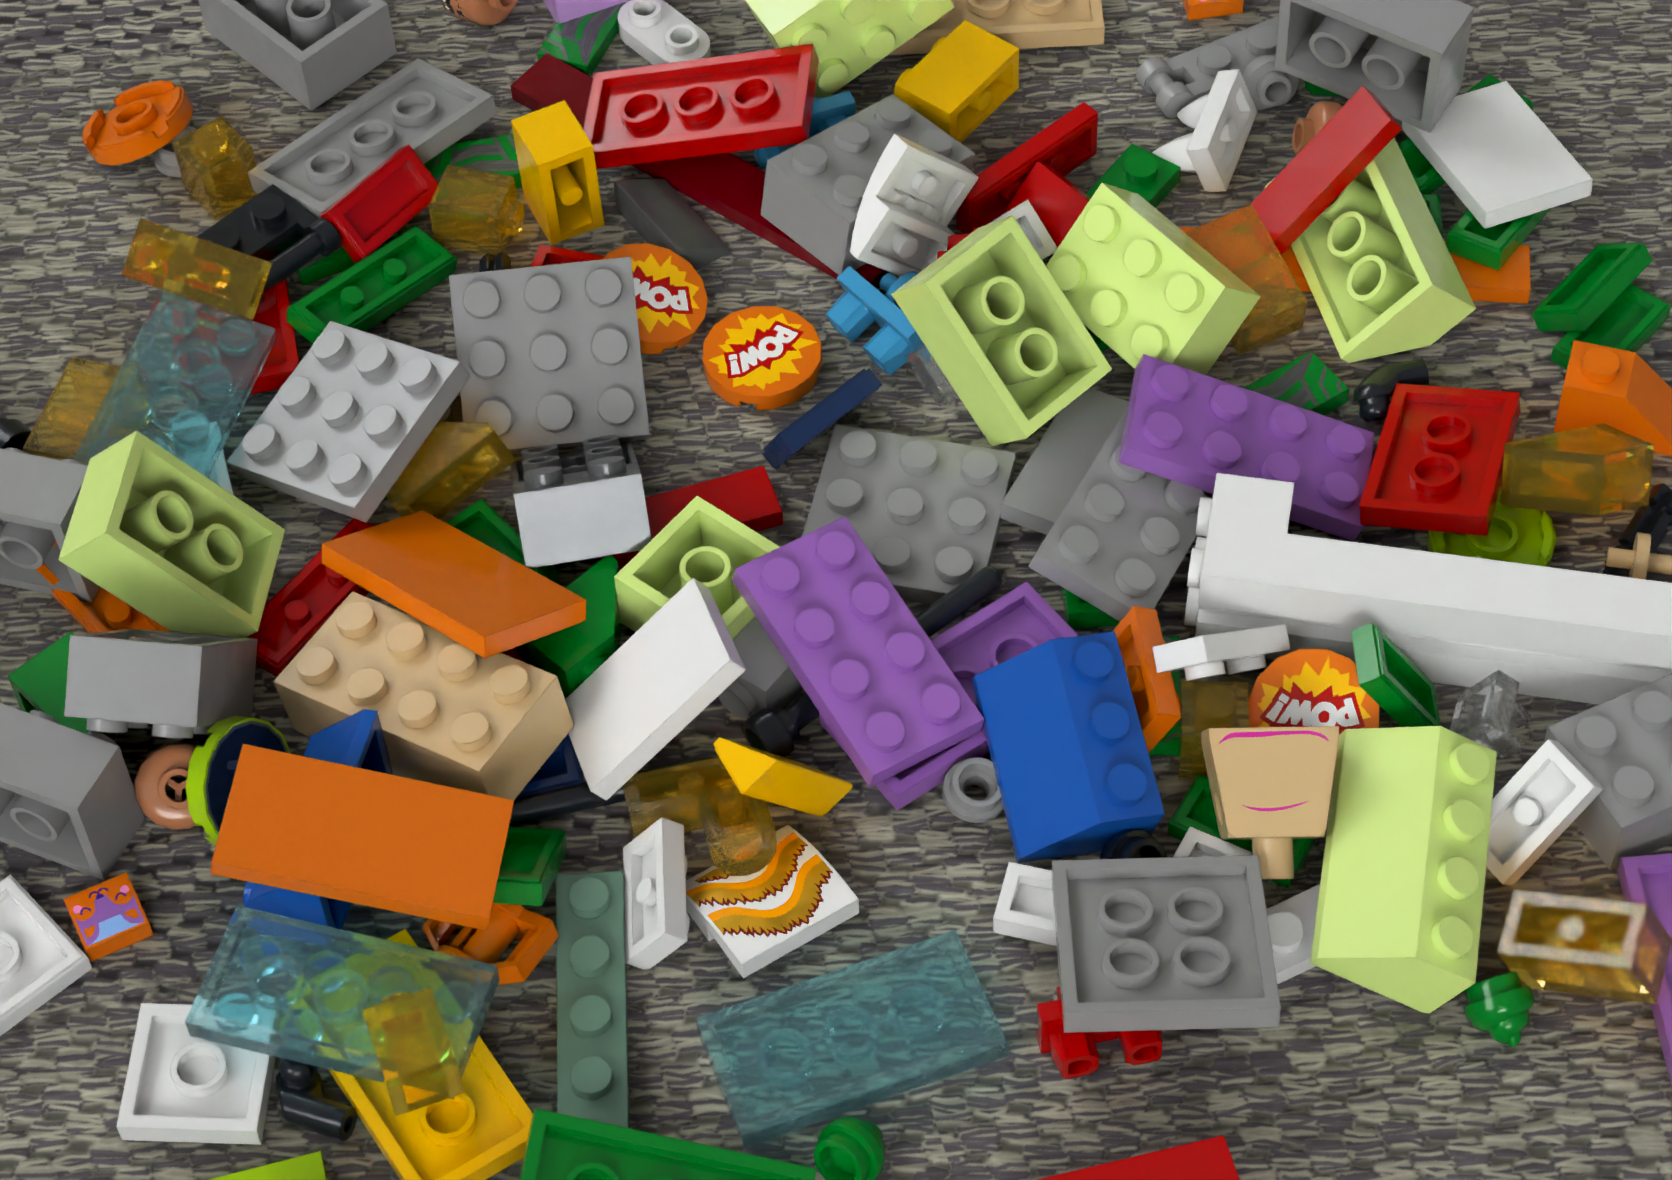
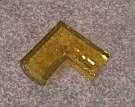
(705, 798)

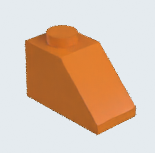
(1615, 390)

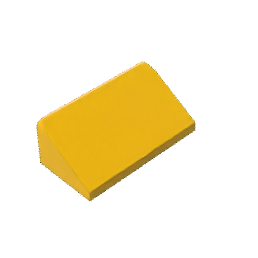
(781, 779)

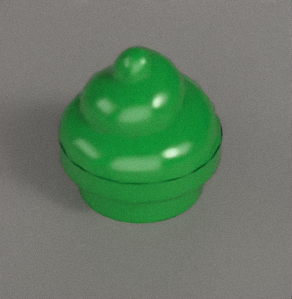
(1500, 1007)
(850, 1150)

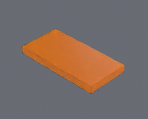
(454, 583)
(362, 837)

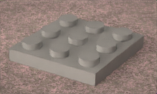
(551, 353)
(348, 420)
(916, 504)
(1163, 944)

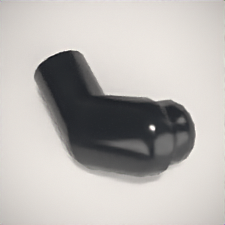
(1380, 384)
(305, 1102)

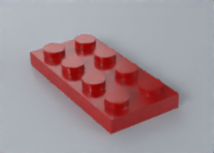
(702, 106)

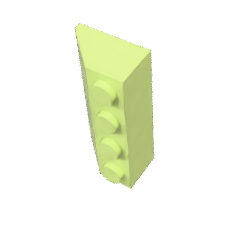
(1381, 265)
(1405, 863)

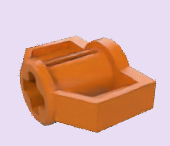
(504, 925)

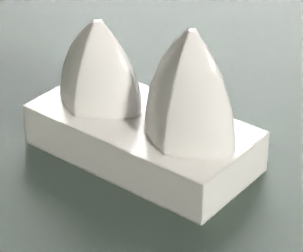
(1220, 132)

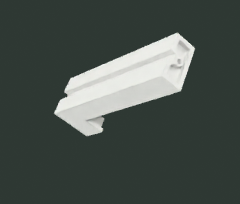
(1448, 613)

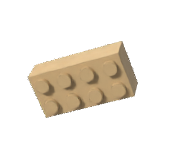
(438, 703)

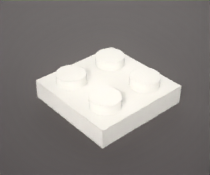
(190, 1085)

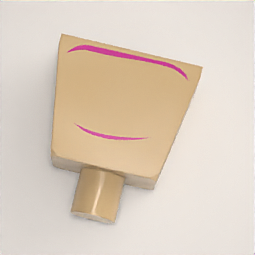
(1271, 787)

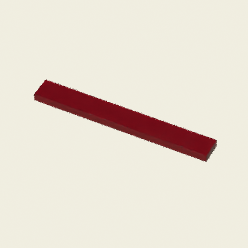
(714, 180)

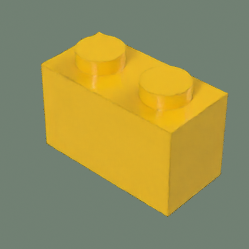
(961, 79)
(558, 172)

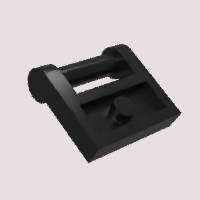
(275, 231)

